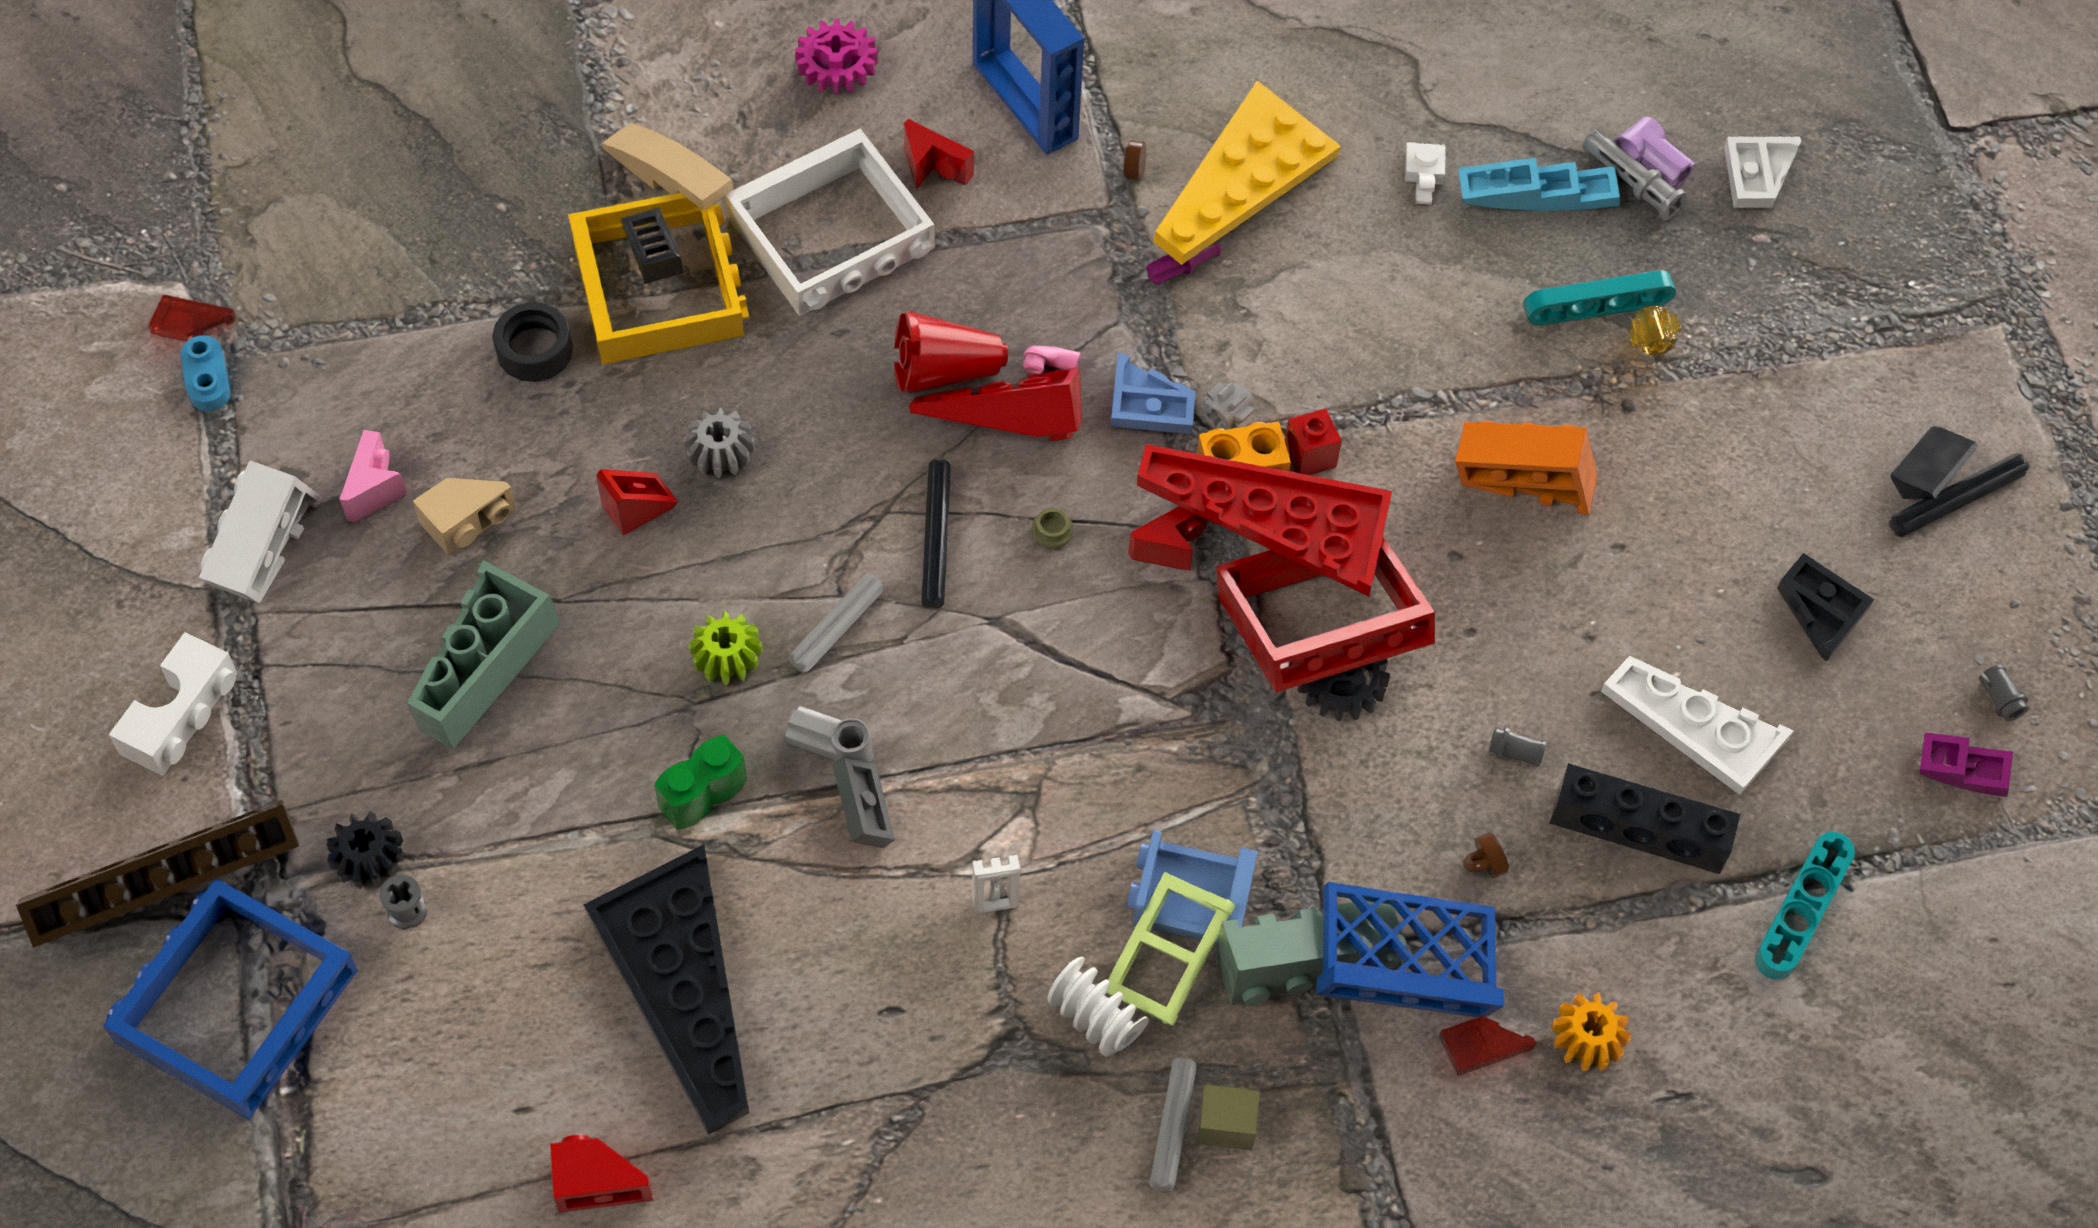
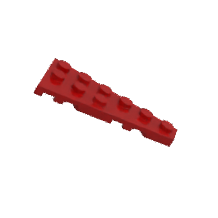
(1304, 517)

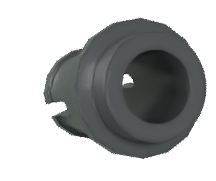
(2004, 693)
(1517, 746)

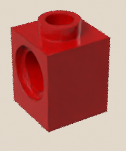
(1312, 442)

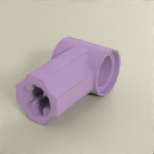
(1648, 145)

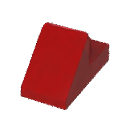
(932, 151)
(1166, 539)

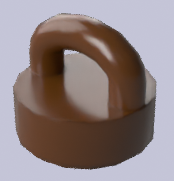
(1488, 856)

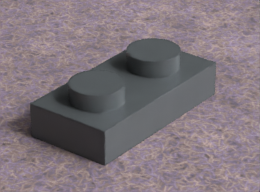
(863, 802)

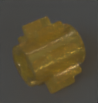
(1654, 330)

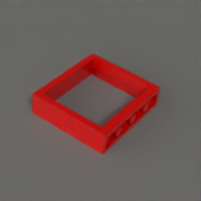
(1335, 650)

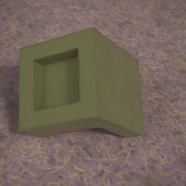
(1228, 1117)

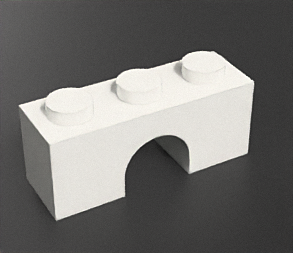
(160, 734)

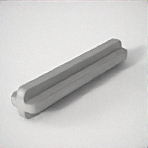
(836, 623)
(1173, 1125)

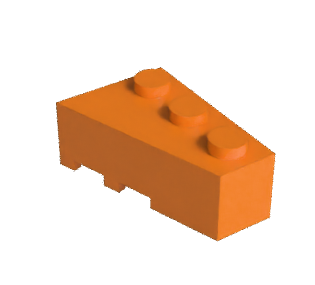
(1530, 460)

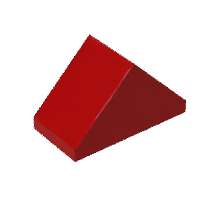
(633, 497)

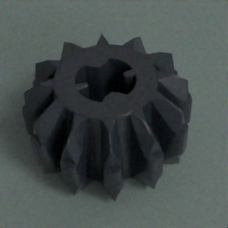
(362, 866)

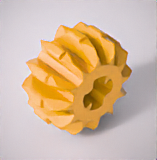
(1597, 1018)

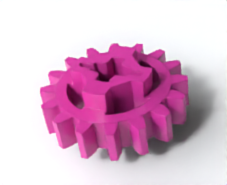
(836, 56)

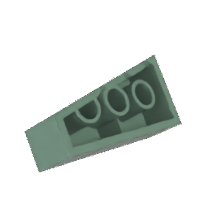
(481, 653)
(1289, 953)

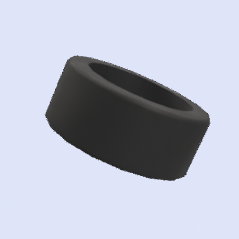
(526, 317)

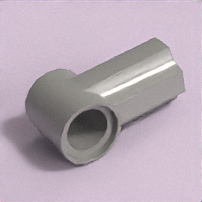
(828, 735)

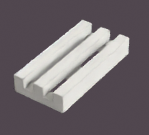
(994, 874)

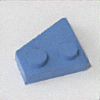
(1150, 400)

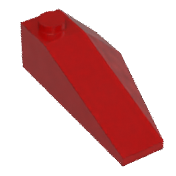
(1036, 407)

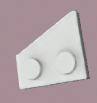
(1758, 168)

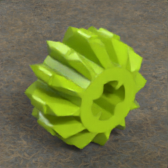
(723, 633)

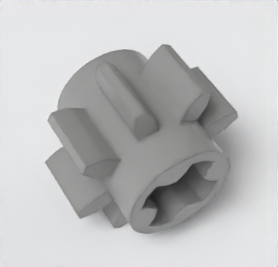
(1229, 406)

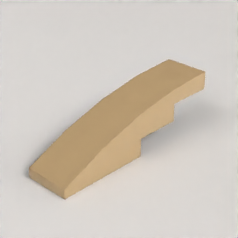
(668, 164)

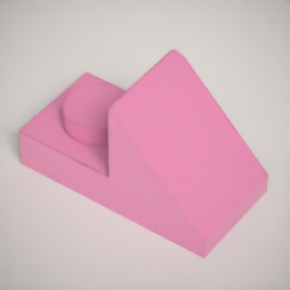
(368, 481)

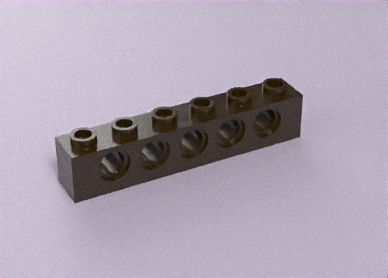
(157, 873)

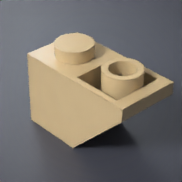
(462, 509)

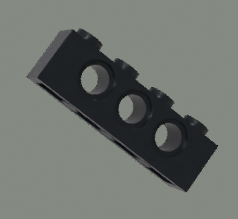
(1645, 818)

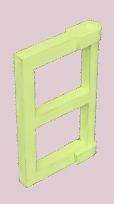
(1142, 935)

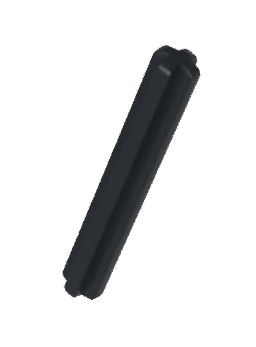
(1959, 495)
(936, 534)

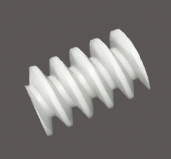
(1094, 1010)

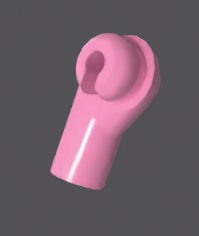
(1049, 356)

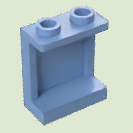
(1209, 871)

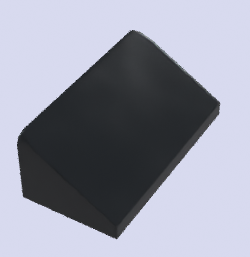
(1932, 463)

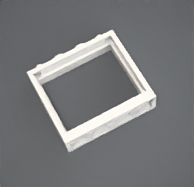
(808, 175)

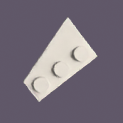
(256, 530)

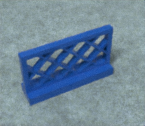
(1413, 988)

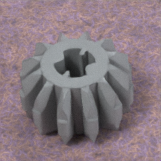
(719, 442)

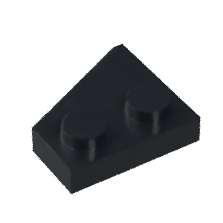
(1823, 603)

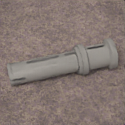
(1647, 183)

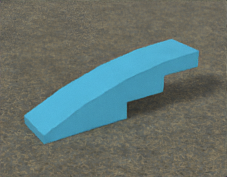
(1535, 188)

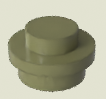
(1052, 528)

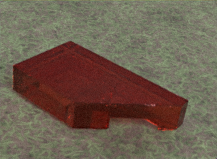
(186, 318)
(1482, 1043)

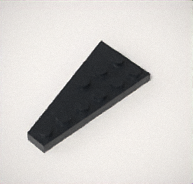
(672, 961)

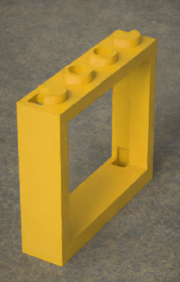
(678, 211)

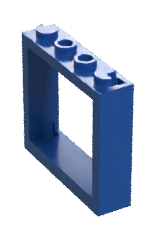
(1045, 110)
(283, 1041)

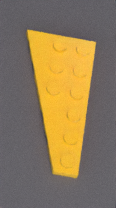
(1251, 164)

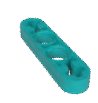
(1599, 298)
(1807, 906)

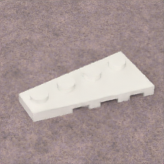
(1714, 735)

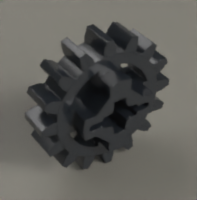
(1349, 690)

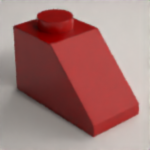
(594, 1176)

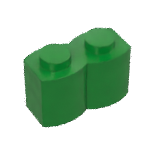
(693, 785)

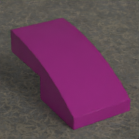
(1966, 767)

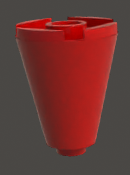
(943, 353)

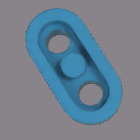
(205, 369)

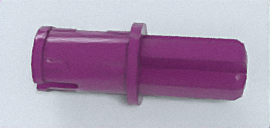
(1168, 267)

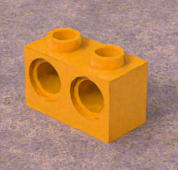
(1244, 442)

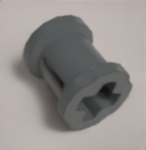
(399, 906)

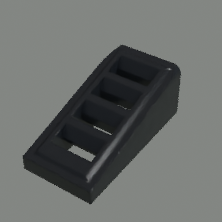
(658, 266)

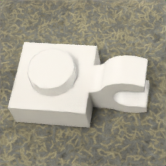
(1426, 168)

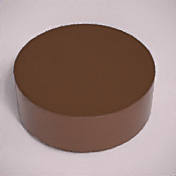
(1135, 160)

